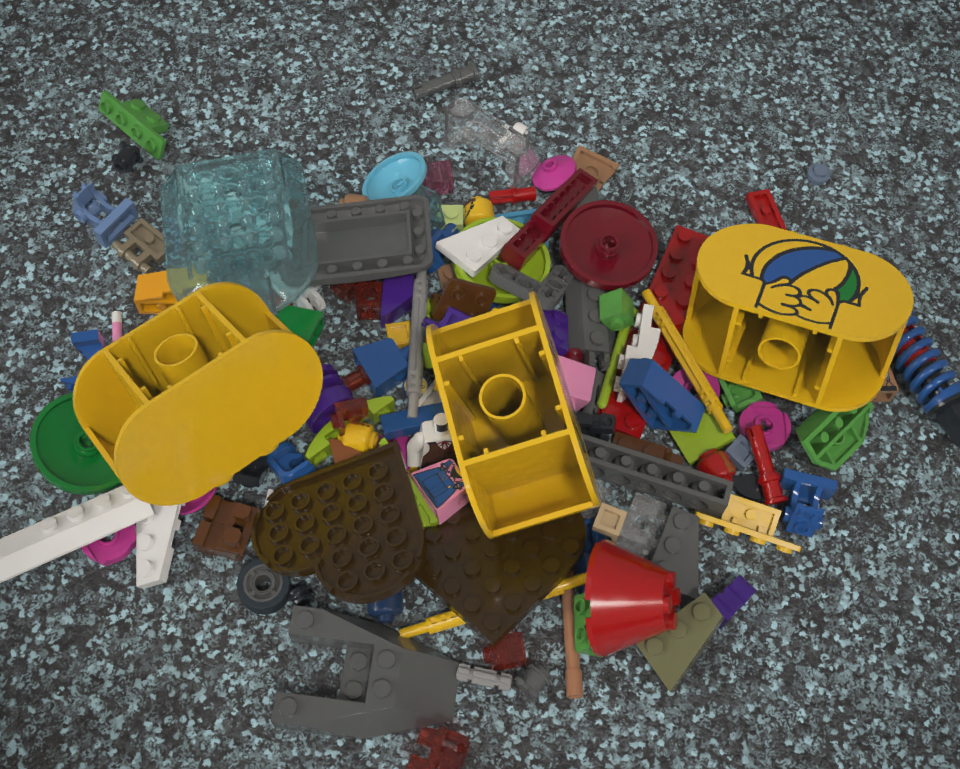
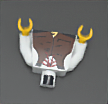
(430, 444)

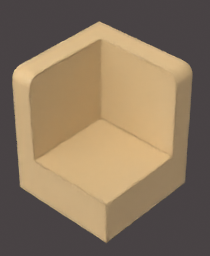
(609, 521)

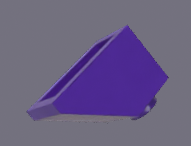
(396, 298)

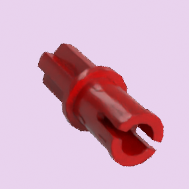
(513, 195)

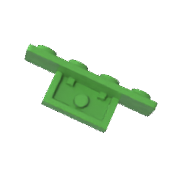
(137, 122)

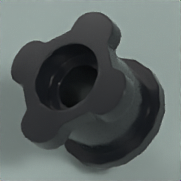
(126, 157)

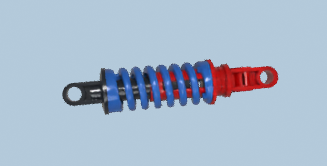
(921, 368)

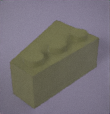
(676, 650)

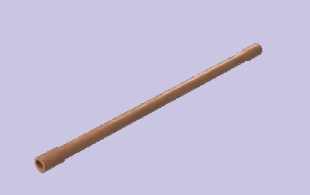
(573, 672)

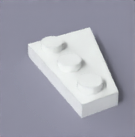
(478, 245)
(154, 545)

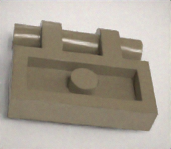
(148, 240)

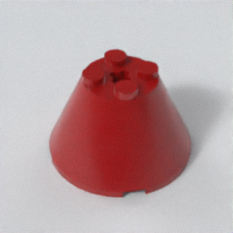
(627, 599)

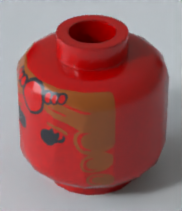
(717, 464)

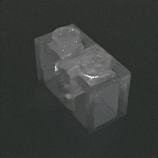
(647, 512)

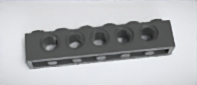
(658, 477)

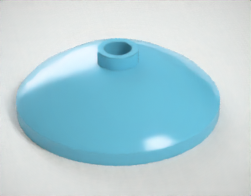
(395, 176)

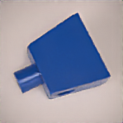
(383, 364)

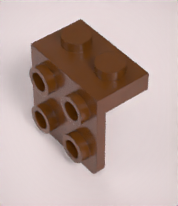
(464, 295)

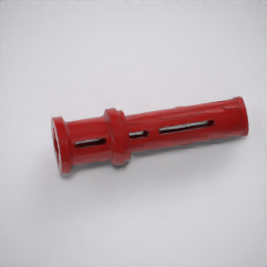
(767, 476)

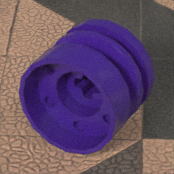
(332, 392)

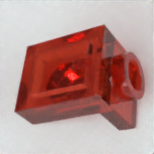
(350, 411)

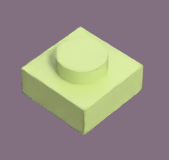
(454, 215)

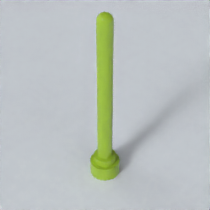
(612, 370)

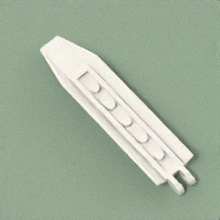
(70, 531)

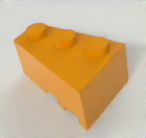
(153, 293)

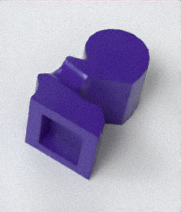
(733, 598)

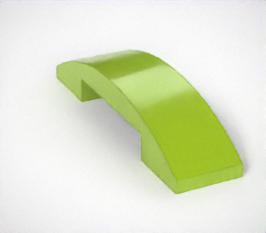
(320, 446)

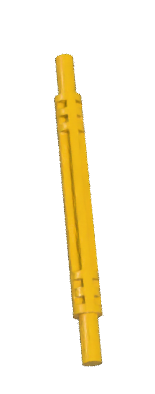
(688, 362)
(450, 619)

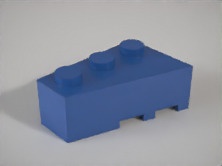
(660, 397)

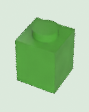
(616, 310)

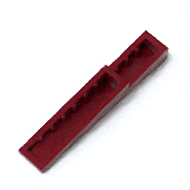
(547, 219)

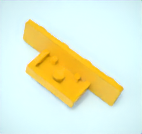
(752, 519)

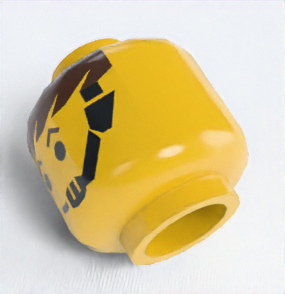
(477, 209)

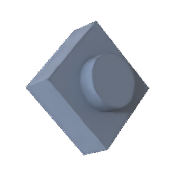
(740, 452)

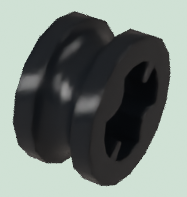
(300, 596)

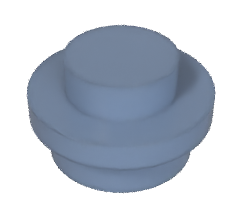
(818, 174)

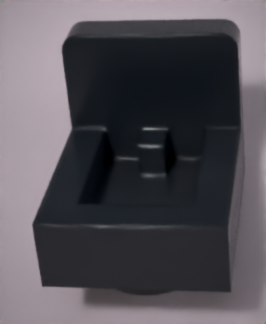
(253, 473)

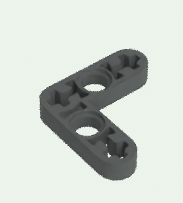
(521, 284)

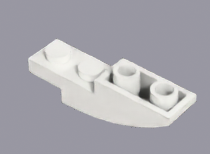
(642, 345)

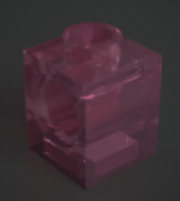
(439, 177)

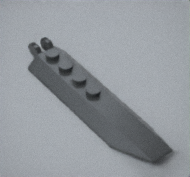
(583, 313)

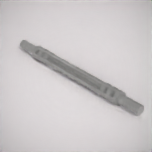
(417, 337)

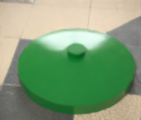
(66, 453)

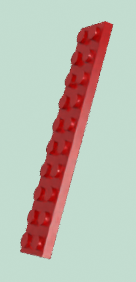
(672, 290)

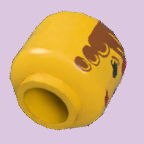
(359, 436)

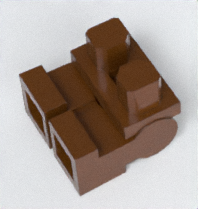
(225, 529)

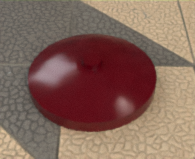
(608, 245)

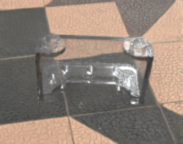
(470, 124)

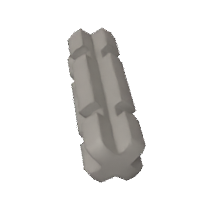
(484, 677)

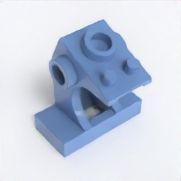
(90, 203)

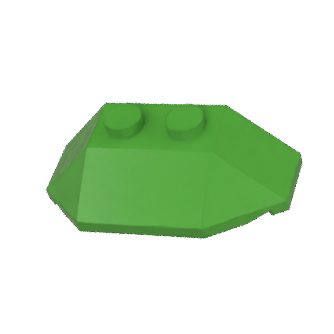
(834, 436)

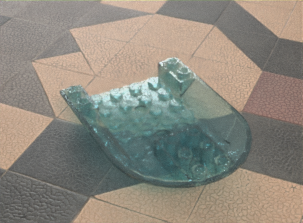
(277, 239)

